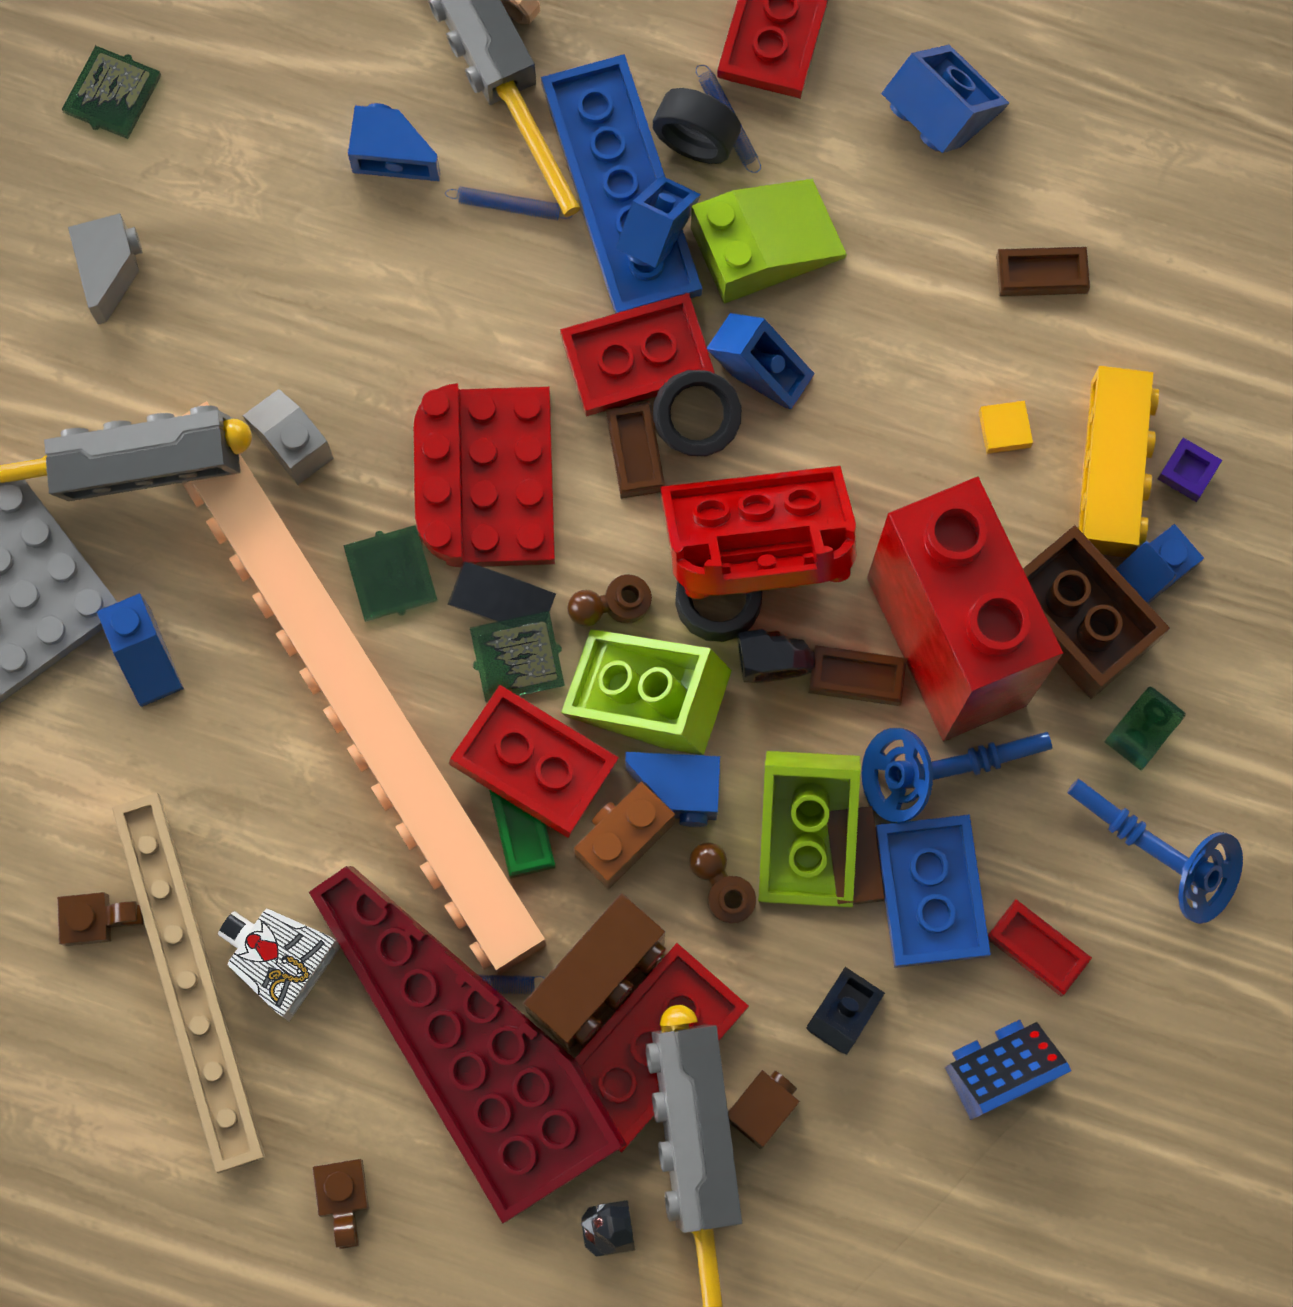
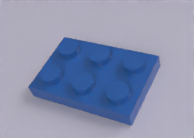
(932, 891)

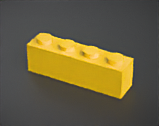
(1116, 460)

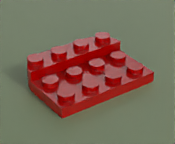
(485, 475)
(760, 531)

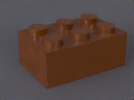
(1092, 611)
(597, 973)

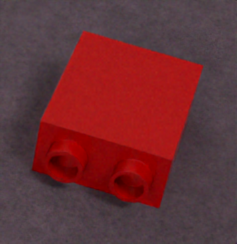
(961, 609)

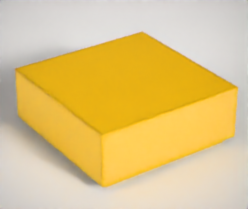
(1005, 427)

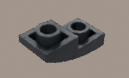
(497, 595)

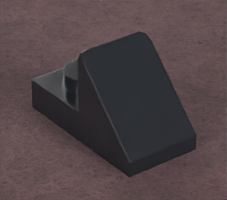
(845, 1011)

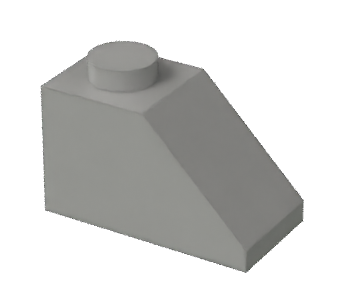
(105, 262)
(289, 436)

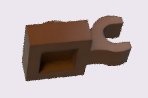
(90, 918)
(341, 1193)

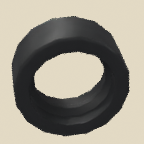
(696, 125)
(731, 413)
(717, 630)

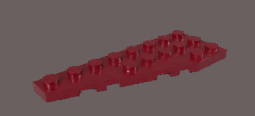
(490, 1072)

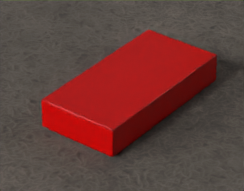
(1038, 947)

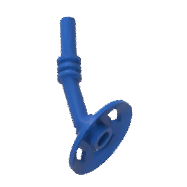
(913, 774)
(1193, 870)

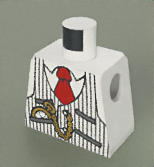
(278, 957)

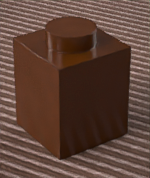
(763, 1107)

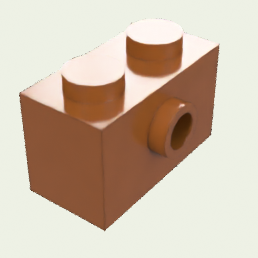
(623, 834)

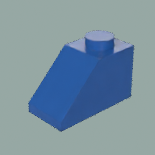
(389, 145)
(656, 221)
(760, 358)
(140, 649)
(681, 782)

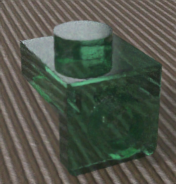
(1145, 727)

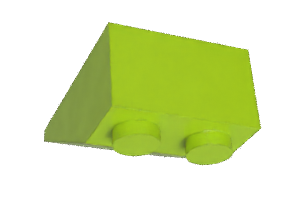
(764, 236)
(648, 690)
(795, 830)

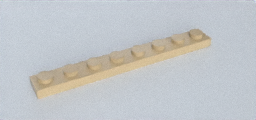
(188, 984)

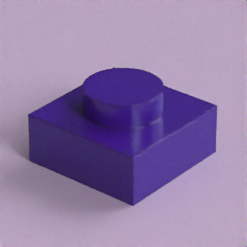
(1189, 469)

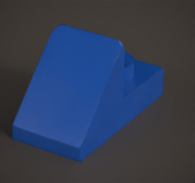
(1160, 563)

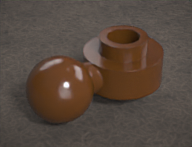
(588, 607)
(709, 863)

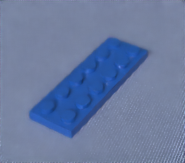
(610, 166)

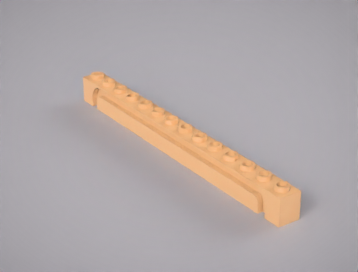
(371, 717)

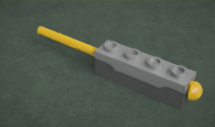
(501, 69)
(138, 455)
(696, 1136)

